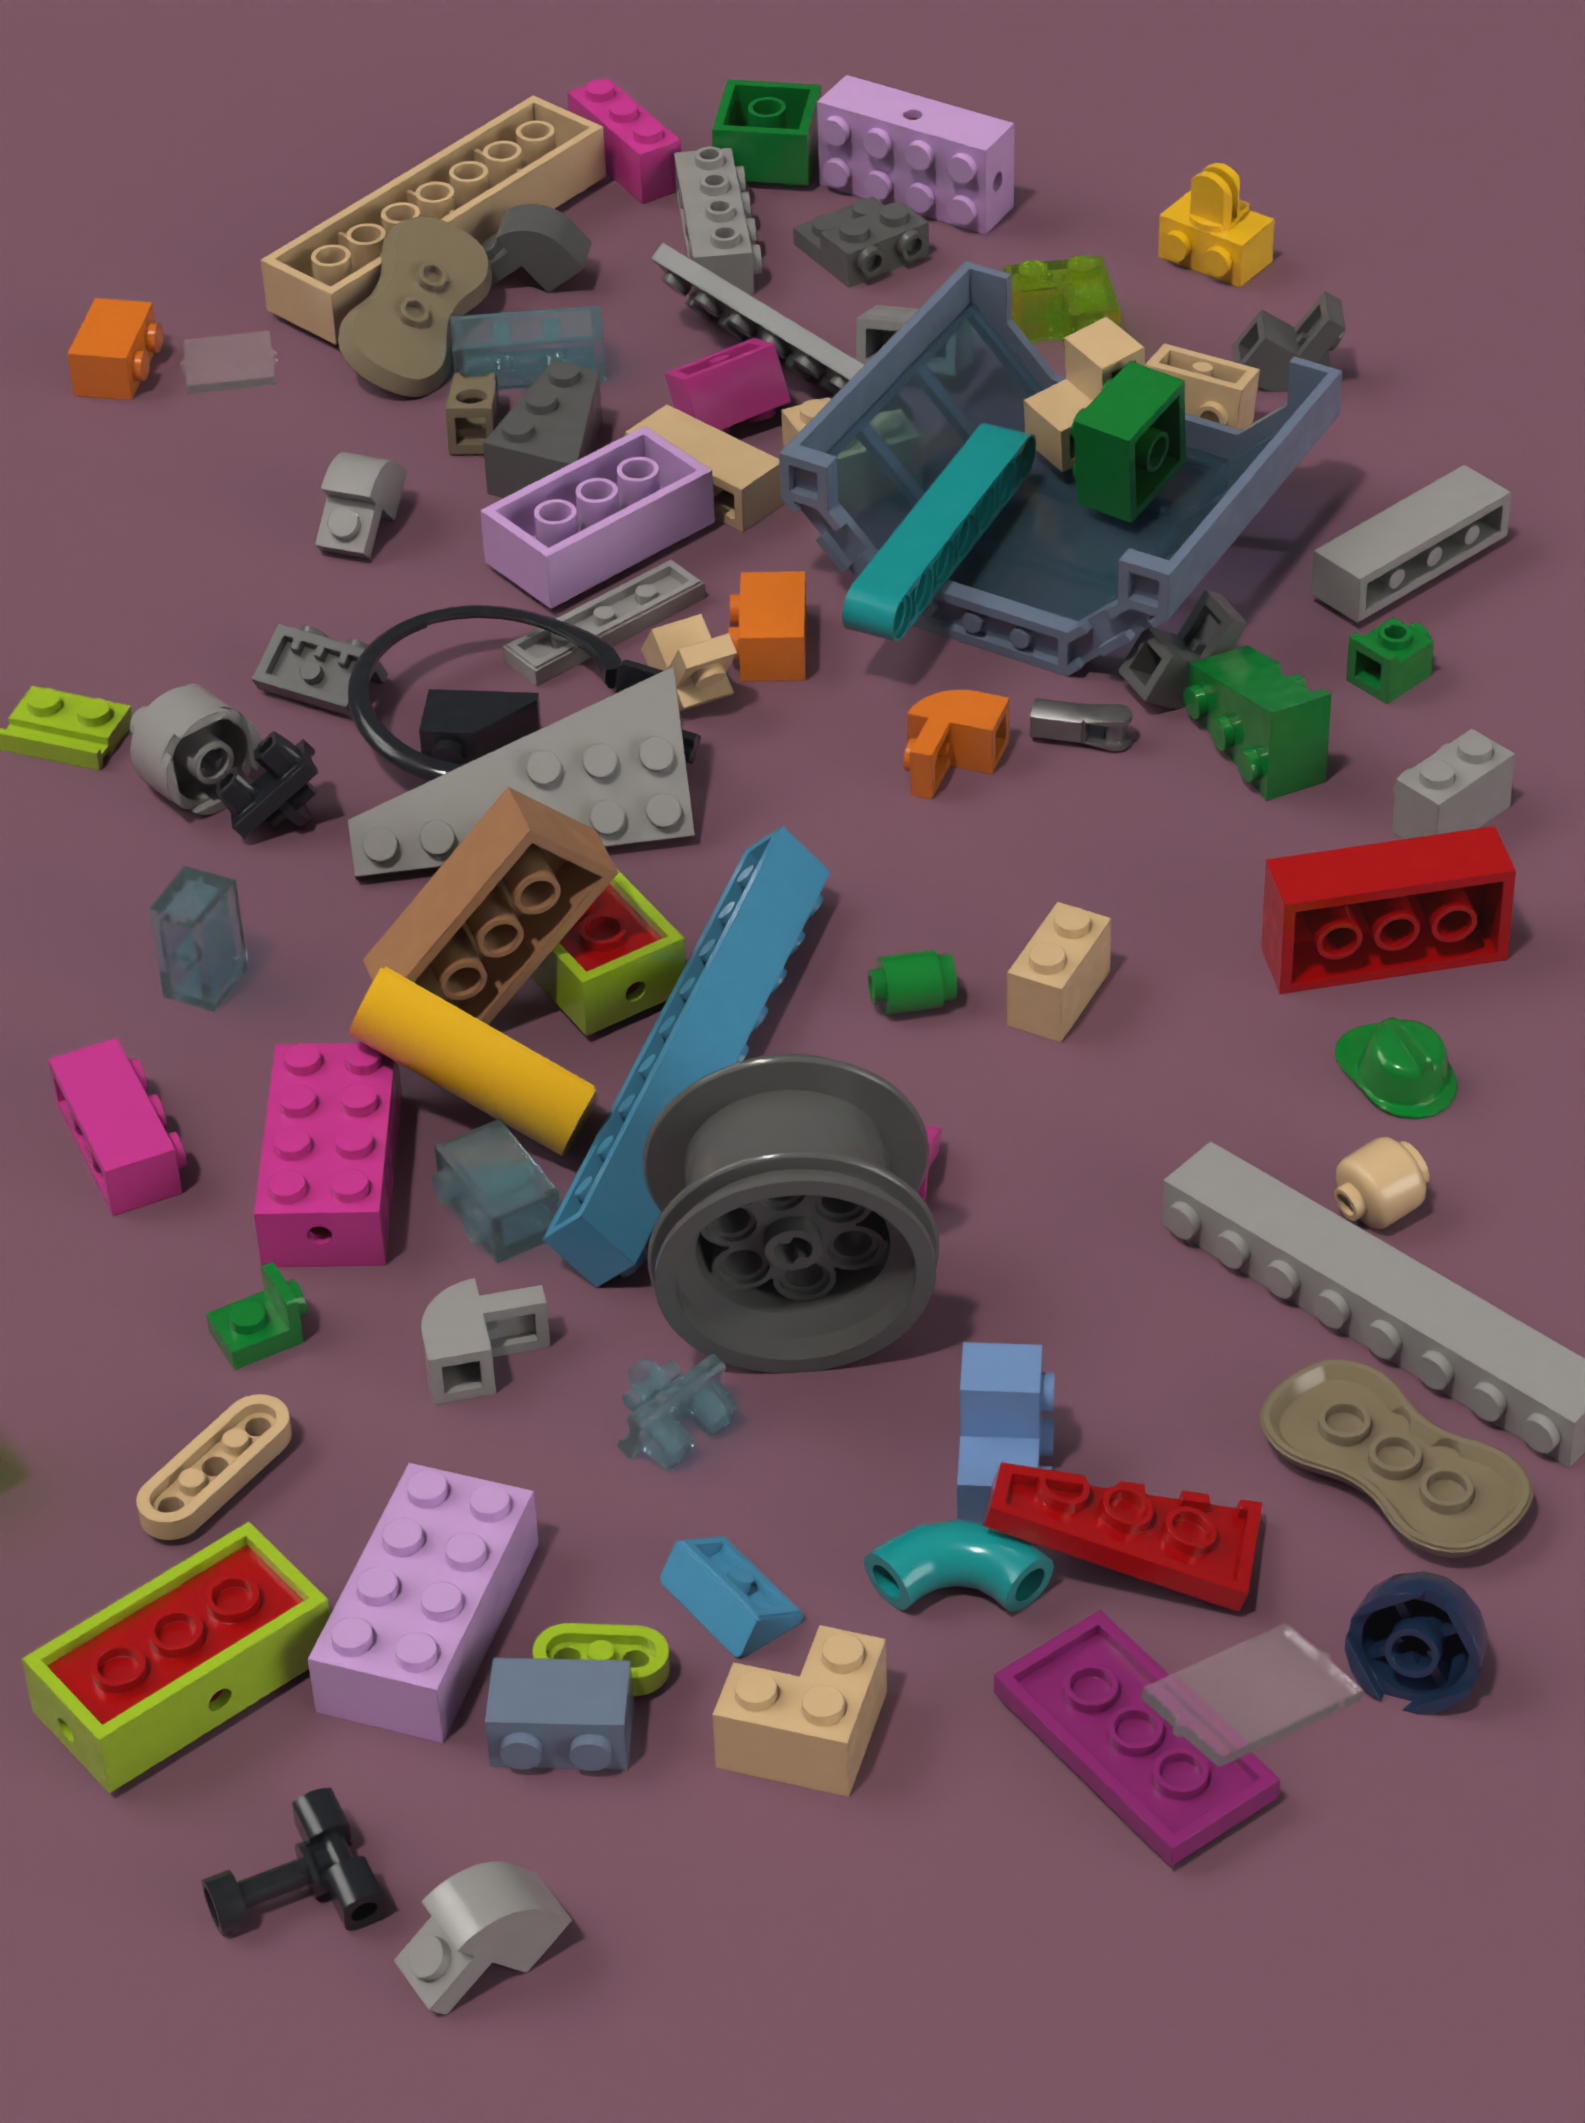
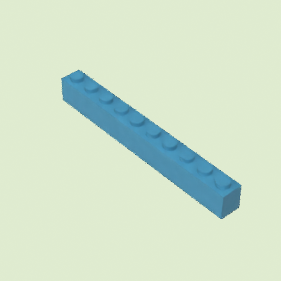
(698, 1032)

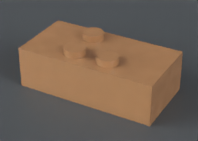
(497, 906)

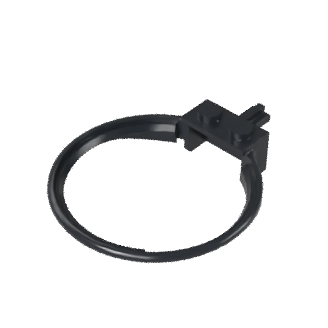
(615, 673)

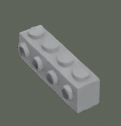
(717, 215)
(1410, 543)

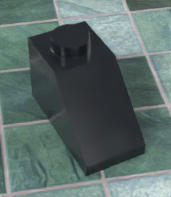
(470, 723)

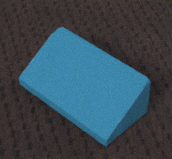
(728, 1594)

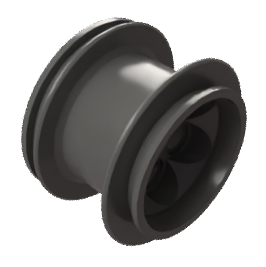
(790, 1214)

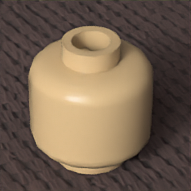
(1381, 1182)

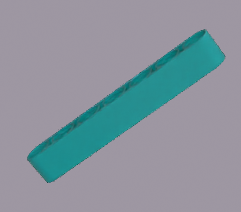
(939, 532)

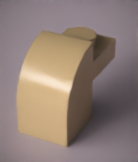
(696, 657)

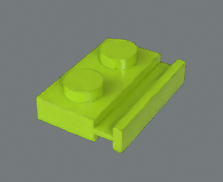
(65, 727)

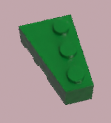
(1262, 719)

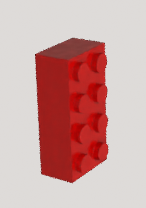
(1387, 909)

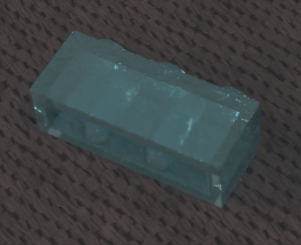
(526, 342)

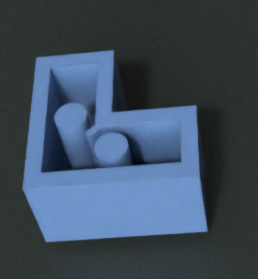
(1000, 1418)

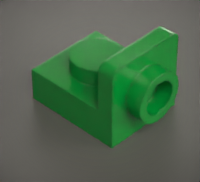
(260, 1322)

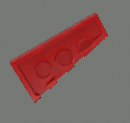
(1155, 1538)

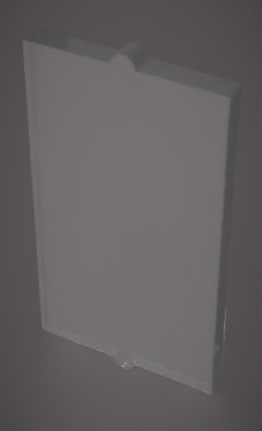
(1251, 1694)

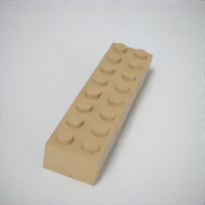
(516, 159)

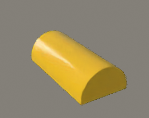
(473, 1061)

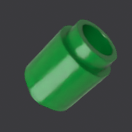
(912, 981)

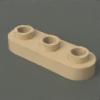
(187, 1492)

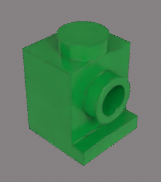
(1400, 652)

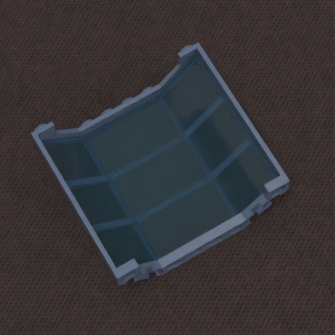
(1047, 573)

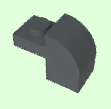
(540, 242)
(1272, 343)
(1161, 660)

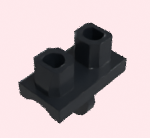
(277, 793)

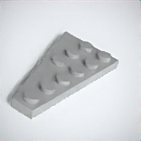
(603, 766)

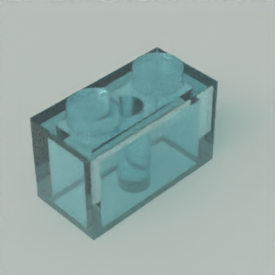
(199, 938)
(495, 1190)

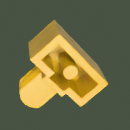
(1216, 230)

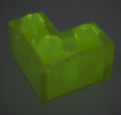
(1061, 296)

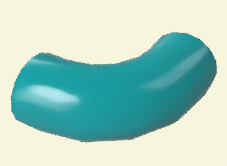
(958, 1555)

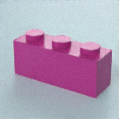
(635, 142)
(118, 1125)

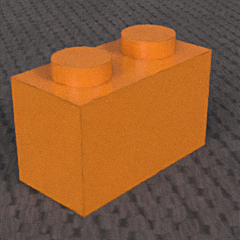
(114, 349)
(771, 626)

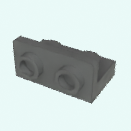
(311, 667)

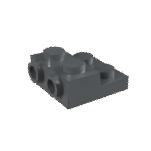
(864, 239)

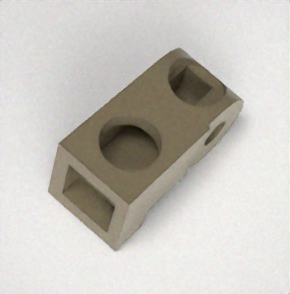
(471, 412)

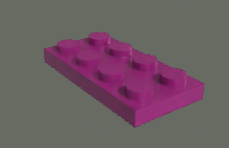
(1088, 1709)

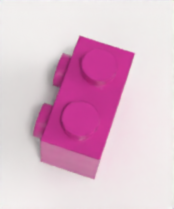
(731, 385)

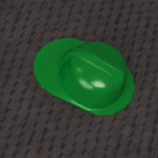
(1399, 1067)

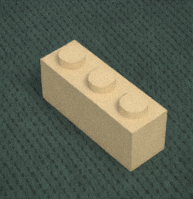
(743, 476)

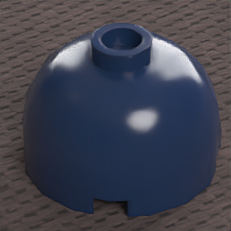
(1417, 1641)

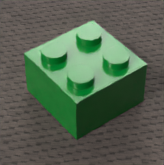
(769, 129)
(1129, 441)

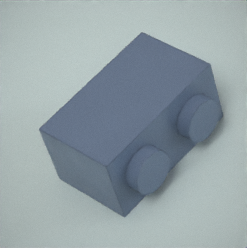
(559, 1713)

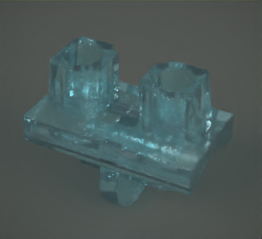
(665, 1404)

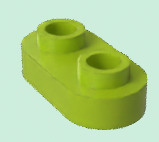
(633, 1643)

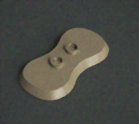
(404, 326)
(1362, 1430)

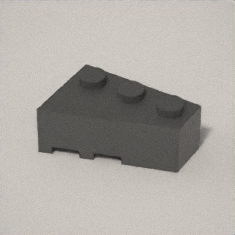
(545, 429)

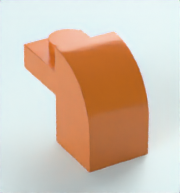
(954, 730)

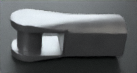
(1082, 723)

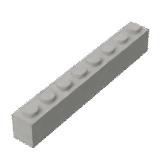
(1381, 1299)

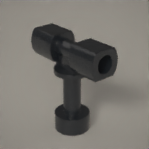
(321, 1864)

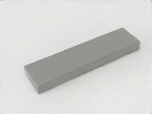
(611, 616)

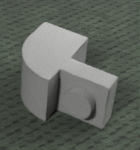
(358, 495)
(468, 1330)
(478, 1919)

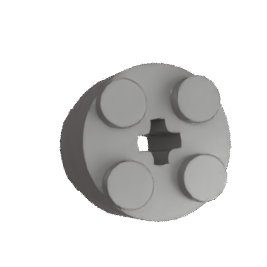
(190, 743)

